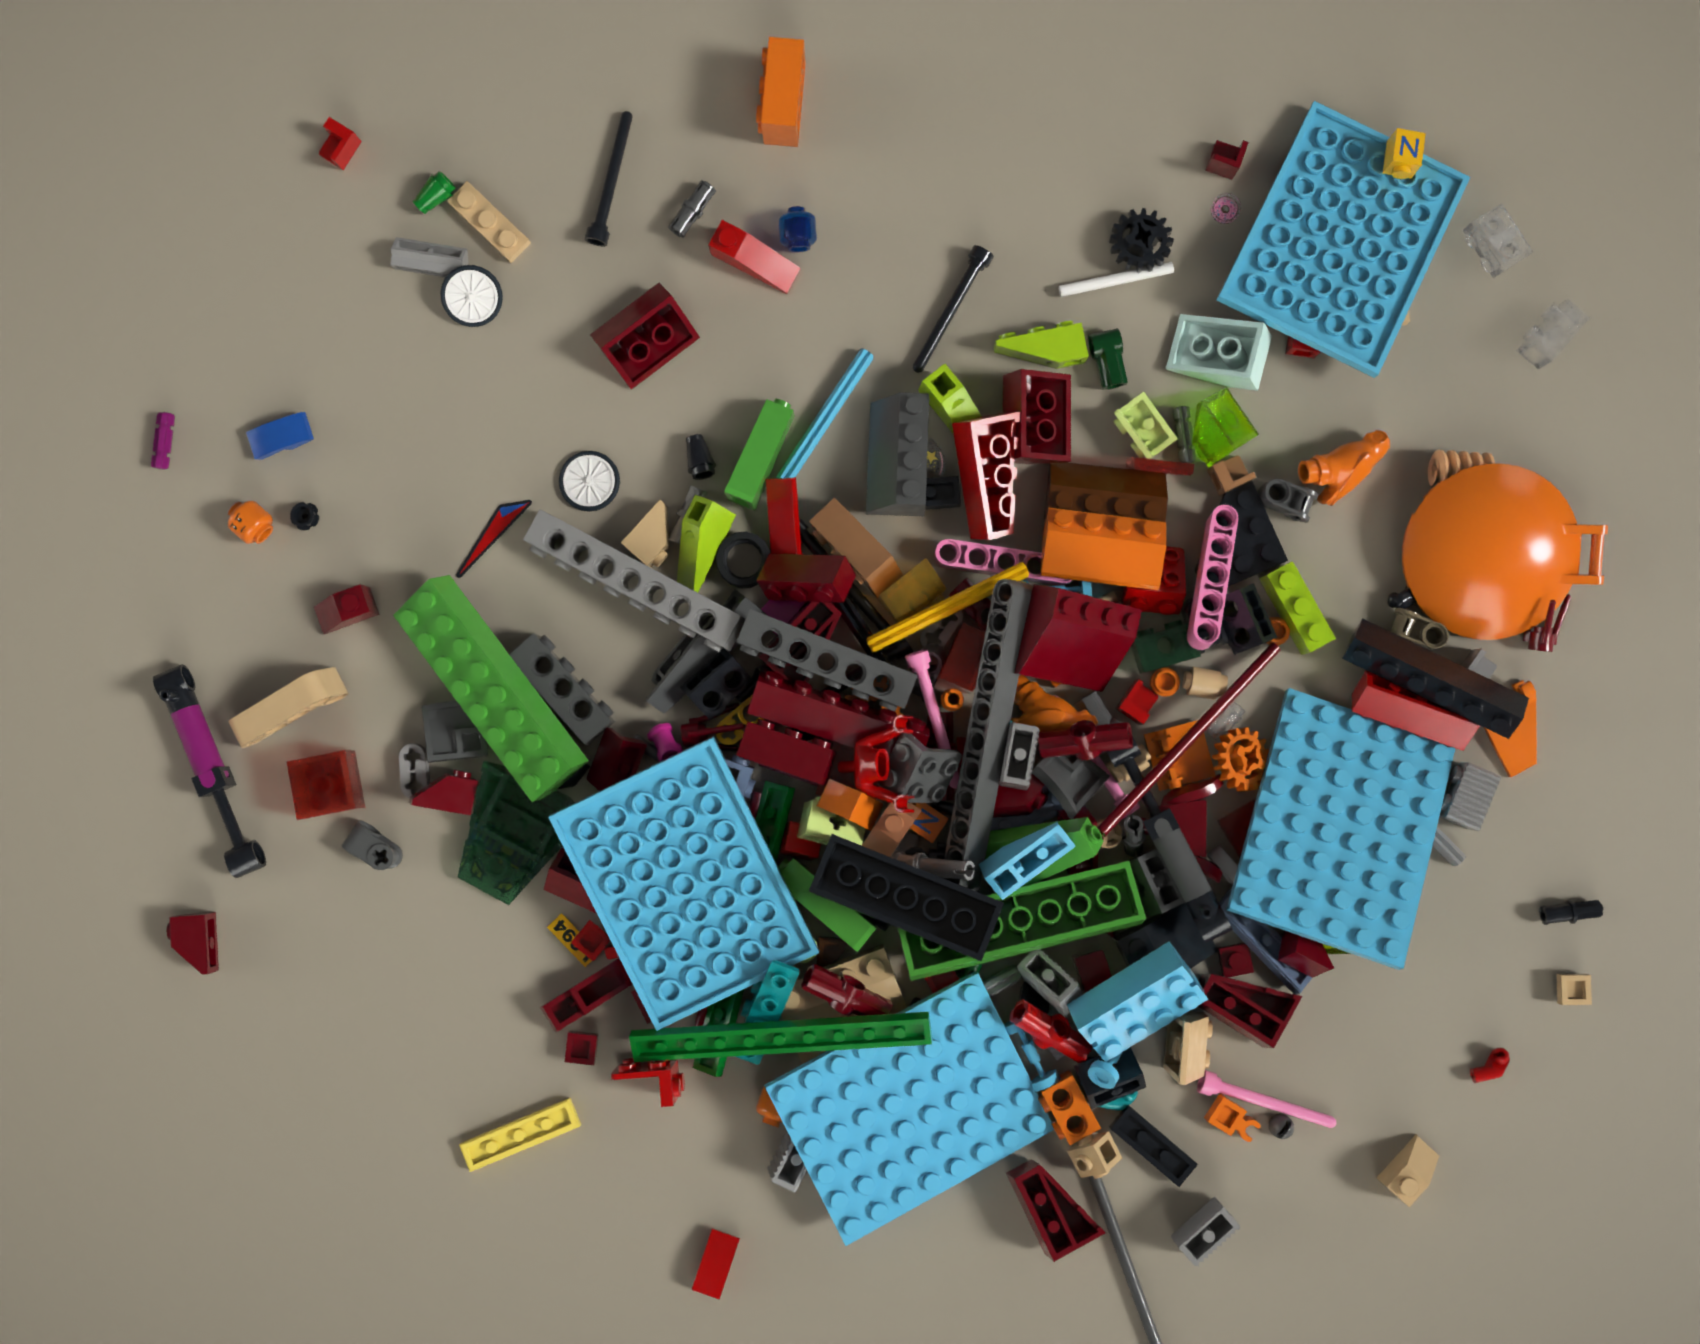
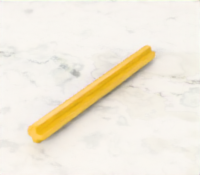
(944, 608)

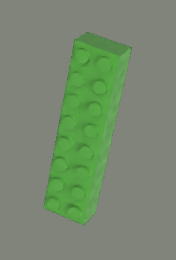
(490, 687)
(1041, 918)

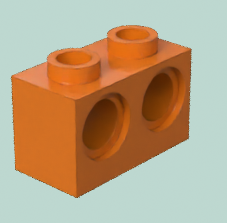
(1073, 1105)

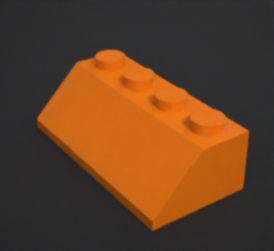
(1103, 548)

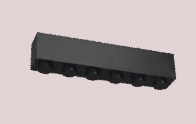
(1436, 678)

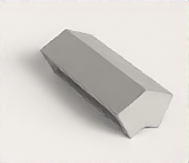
(426, 257)

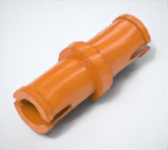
(959, 699)

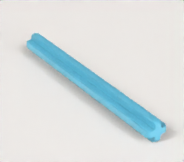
(826, 414)

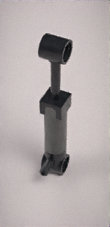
(1177, 855)

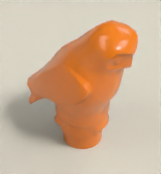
(1344, 466)
(1044, 709)

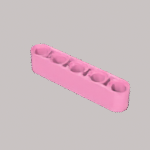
(991, 555)
(1218, 564)

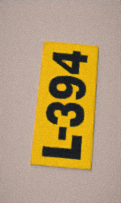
(565, 933)

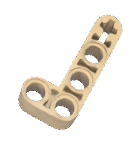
(287, 705)

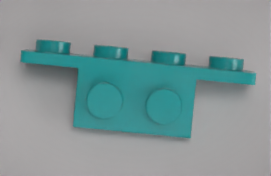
(769, 998)

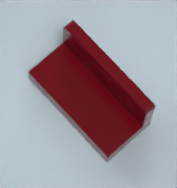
(615, 759)

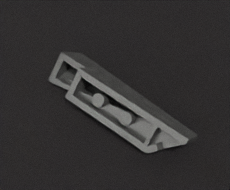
(689, 658)

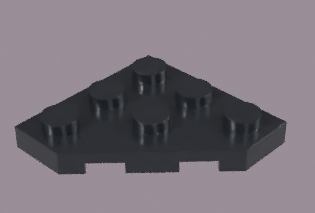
(1255, 541)

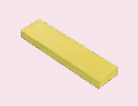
(520, 1134)

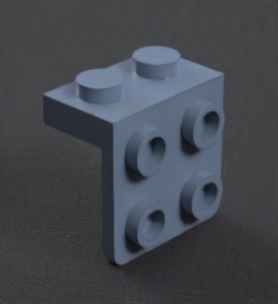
(744, 779)

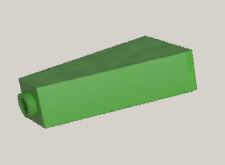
(760, 454)
(1080, 830)
(843, 921)

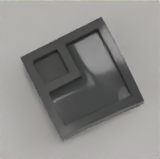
(451, 733)
(1071, 780)

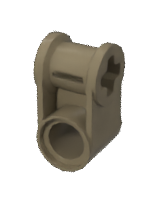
(1414, 628)

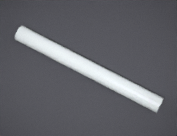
(1114, 279)

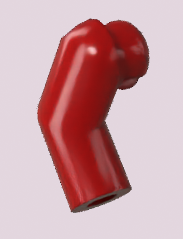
(1493, 1068)

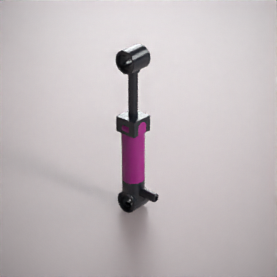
(211, 776)

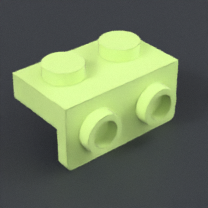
(1145, 426)

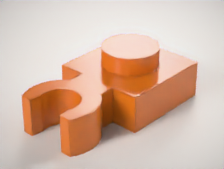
(1230, 1117)

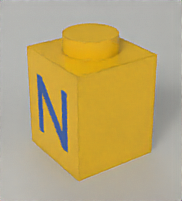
(1404, 153)

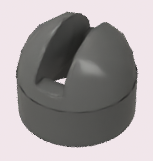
(1277, 1122)

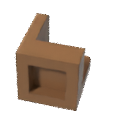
(1229, 474)

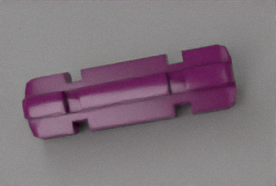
(162, 440)

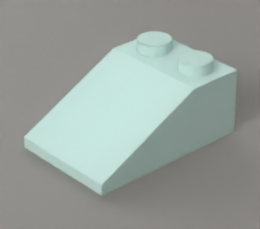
(1220, 350)

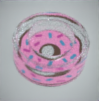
(1226, 208)

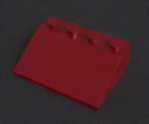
(1075, 637)

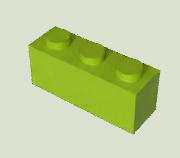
(1297, 608)

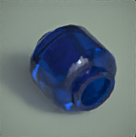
(797, 229)

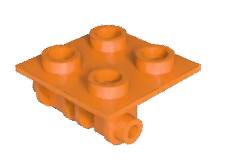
(1190, 767)

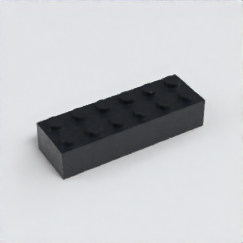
(906, 897)

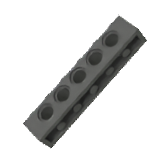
(900, 681)

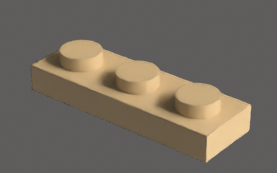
(489, 222)

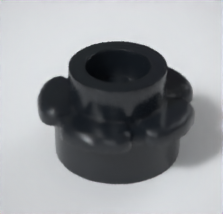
(297, 516)

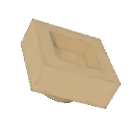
(1574, 989)

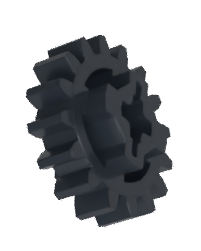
(1136, 252)

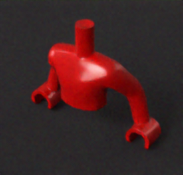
(873, 765)

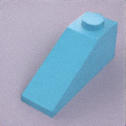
(1024, 859)

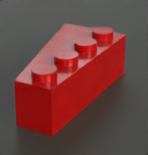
(987, 472)

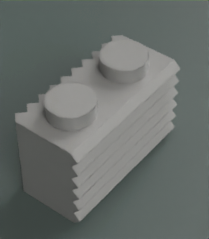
(1019, 756)
(1469, 795)
(1049, 980)
(787, 1166)
(1205, 1231)

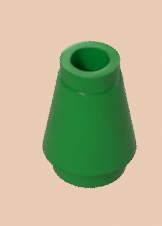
(434, 192)

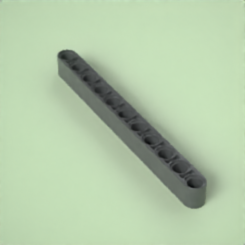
(988, 728)

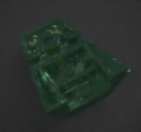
(508, 835)

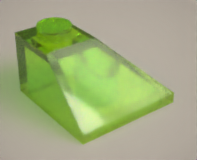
(1220, 427)

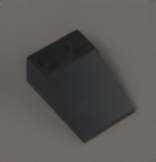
(1171, 926)

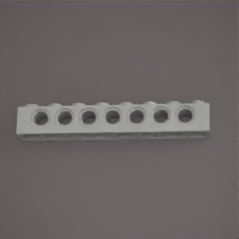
(547, 529)

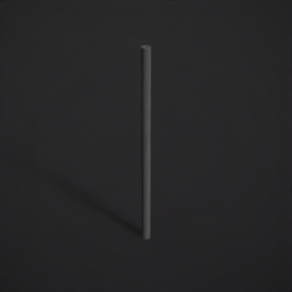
(1125, 1260)

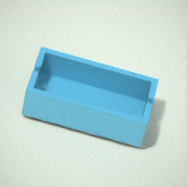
(1137, 1002)

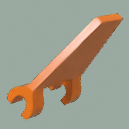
(1520, 749)

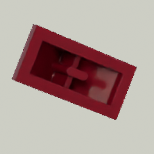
(1304, 955)

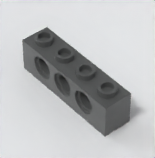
(527, 658)

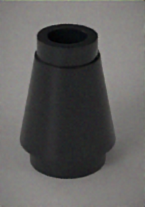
(699, 458)

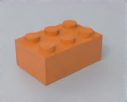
(781, 91)

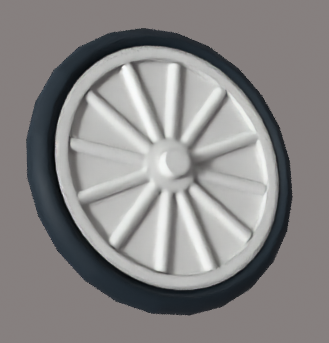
(471, 295)
(589, 481)

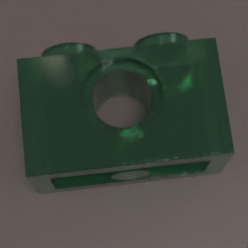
(1147, 652)

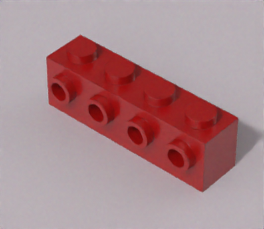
(1405, 710)

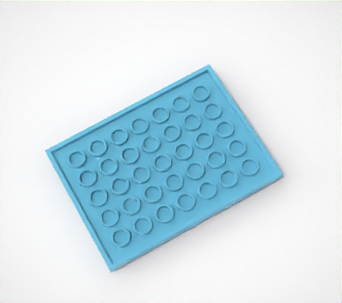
(1342, 241)
(1342, 830)
(683, 883)
(910, 1120)

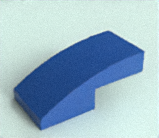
(279, 435)

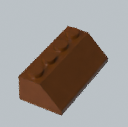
(1107, 491)

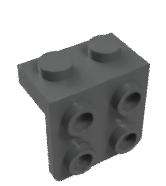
(920, 770)

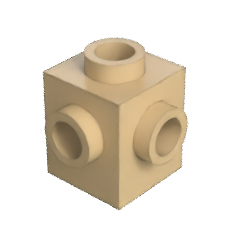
(1095, 1155)

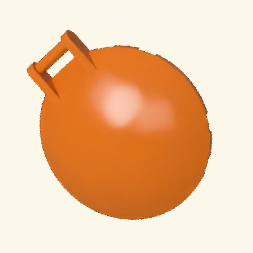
(1495, 551)

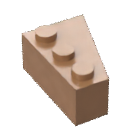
(849, 538)

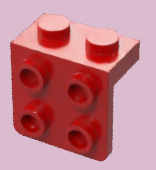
(1172, 588)
(670, 1079)

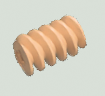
(1446, 464)

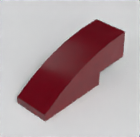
(586, 995)

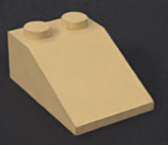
(1186, 1047)

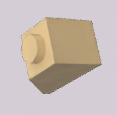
(650, 537)
(1410, 1171)

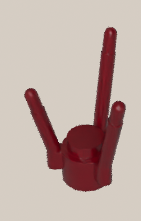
(1546, 637)
(695, 732)

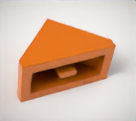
(850, 804)

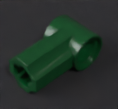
(1107, 350)

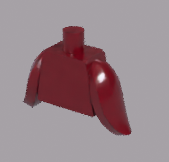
(1191, 815)

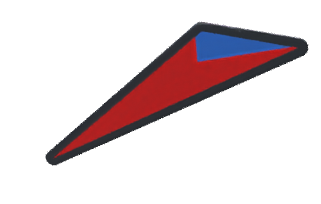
(500, 521)

